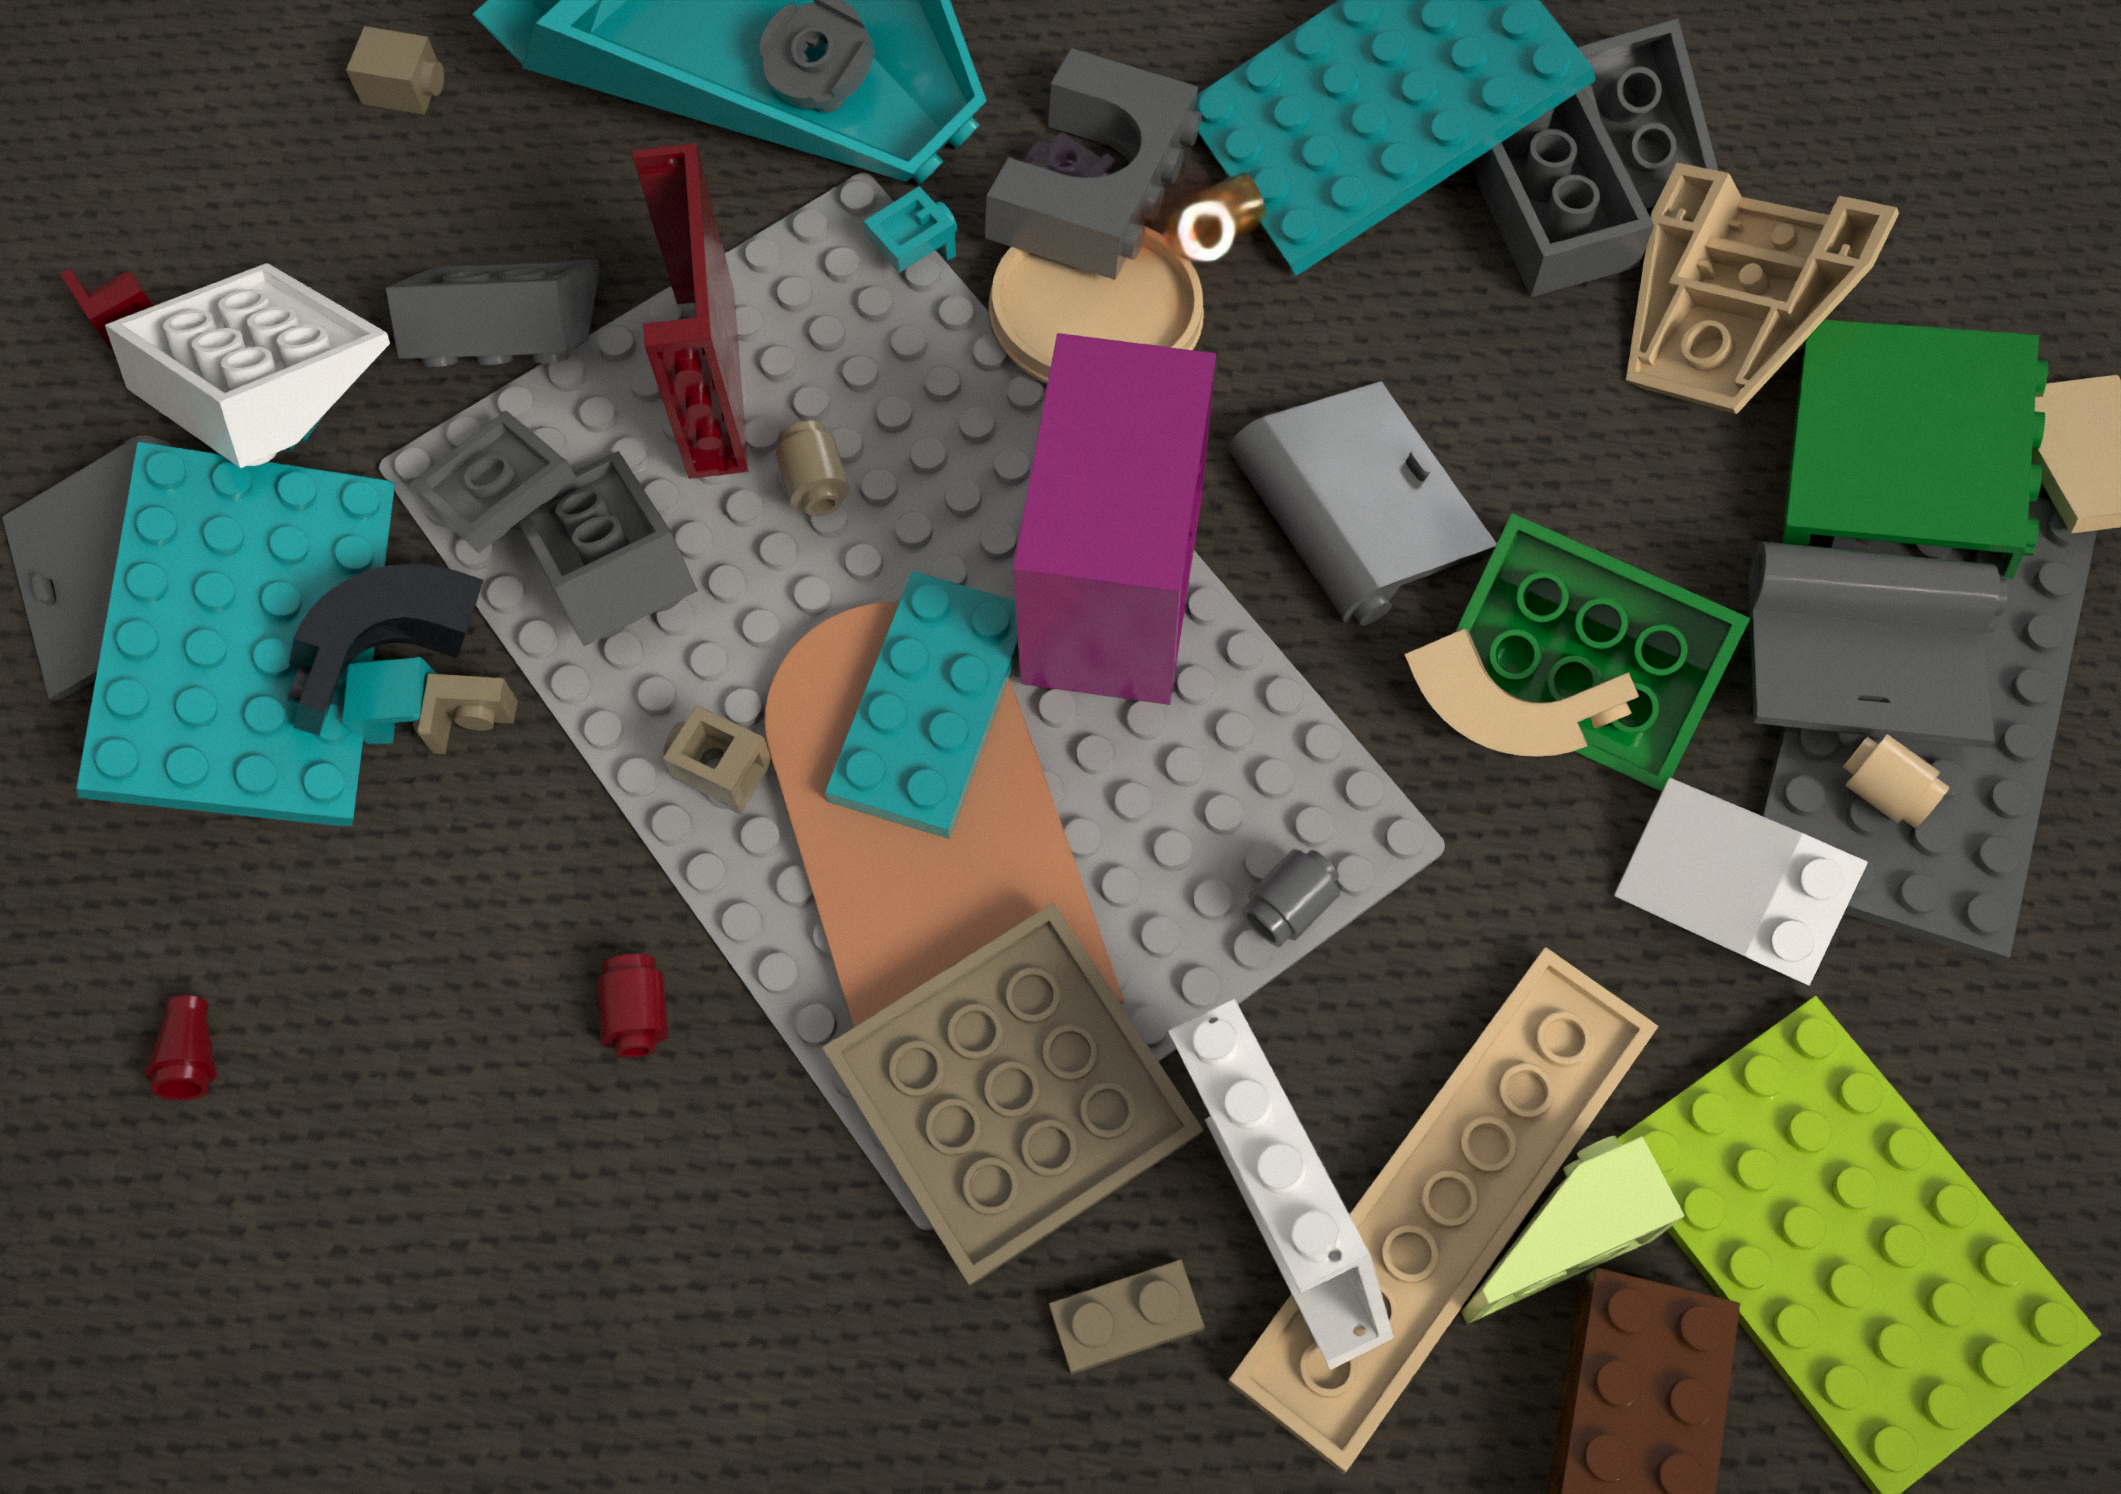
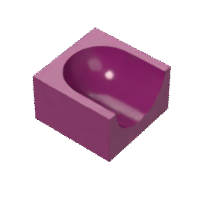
(1112, 517)

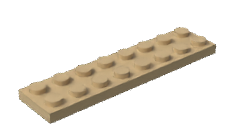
(1454, 1199)

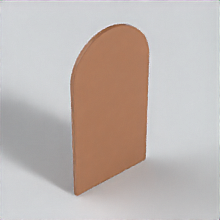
(898, 897)

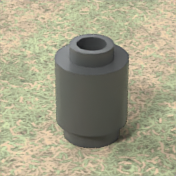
(1292, 896)

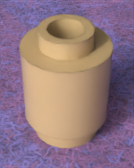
(1895, 780)

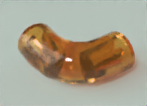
(1211, 219)

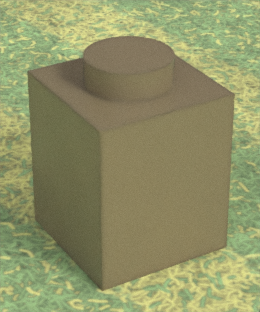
(395, 70)

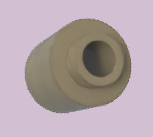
(811, 468)

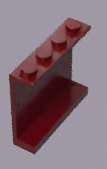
(699, 356)

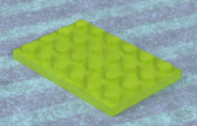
(1857, 1249)

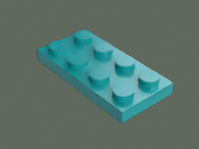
(927, 706)

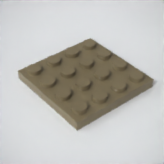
(1012, 1093)

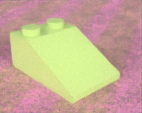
(1598, 1212)

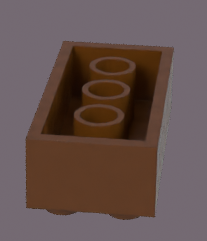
(1644, 1389)

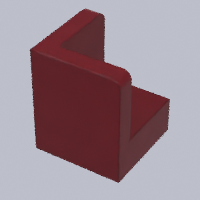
(109, 301)

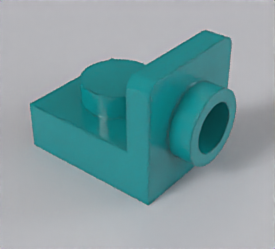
(912, 229)

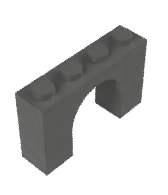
(1098, 218)

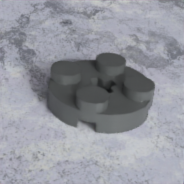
(829, 79)

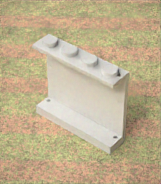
(1284, 1185)

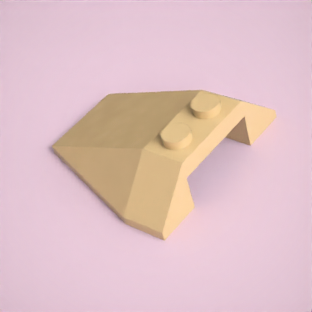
(1740, 285)

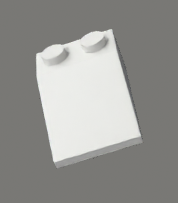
(1740, 880)

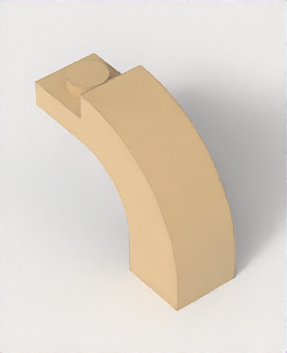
(1476, 707)

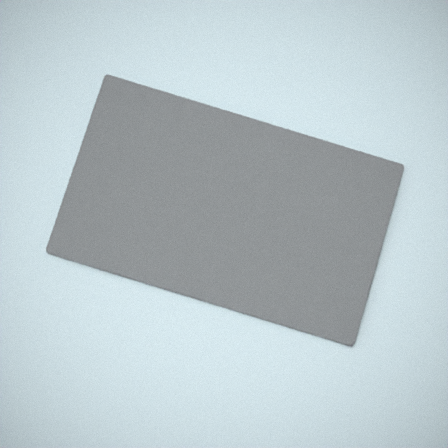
(938, 442)

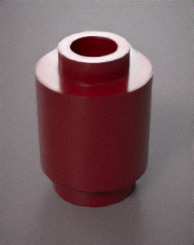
(632, 1005)

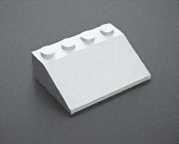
(245, 360)

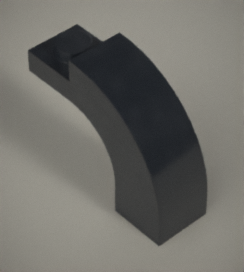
(371, 609)

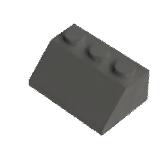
(494, 311)

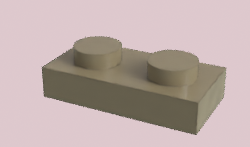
(1126, 1316)

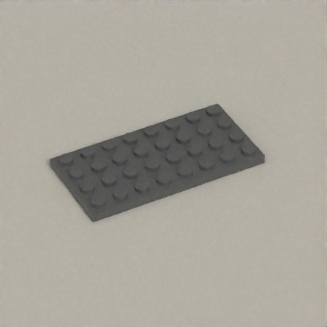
(1970, 858)

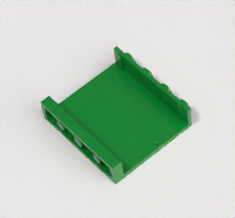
(1917, 438)

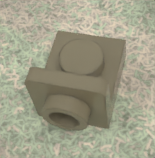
(467, 700)

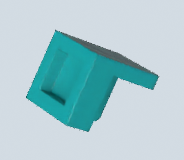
(383, 695)

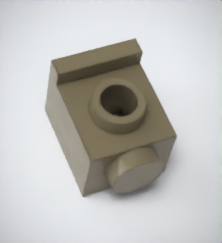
(709, 737)

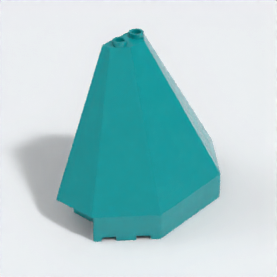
(708, 67)

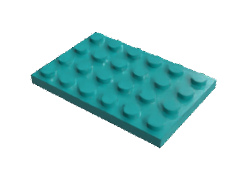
(1381, 108)
(203, 633)

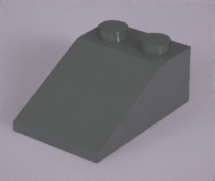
(1649, 105)
(607, 550)

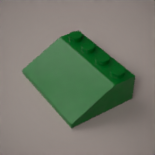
(1570, 617)

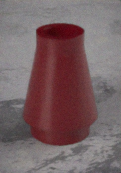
(183, 1051)

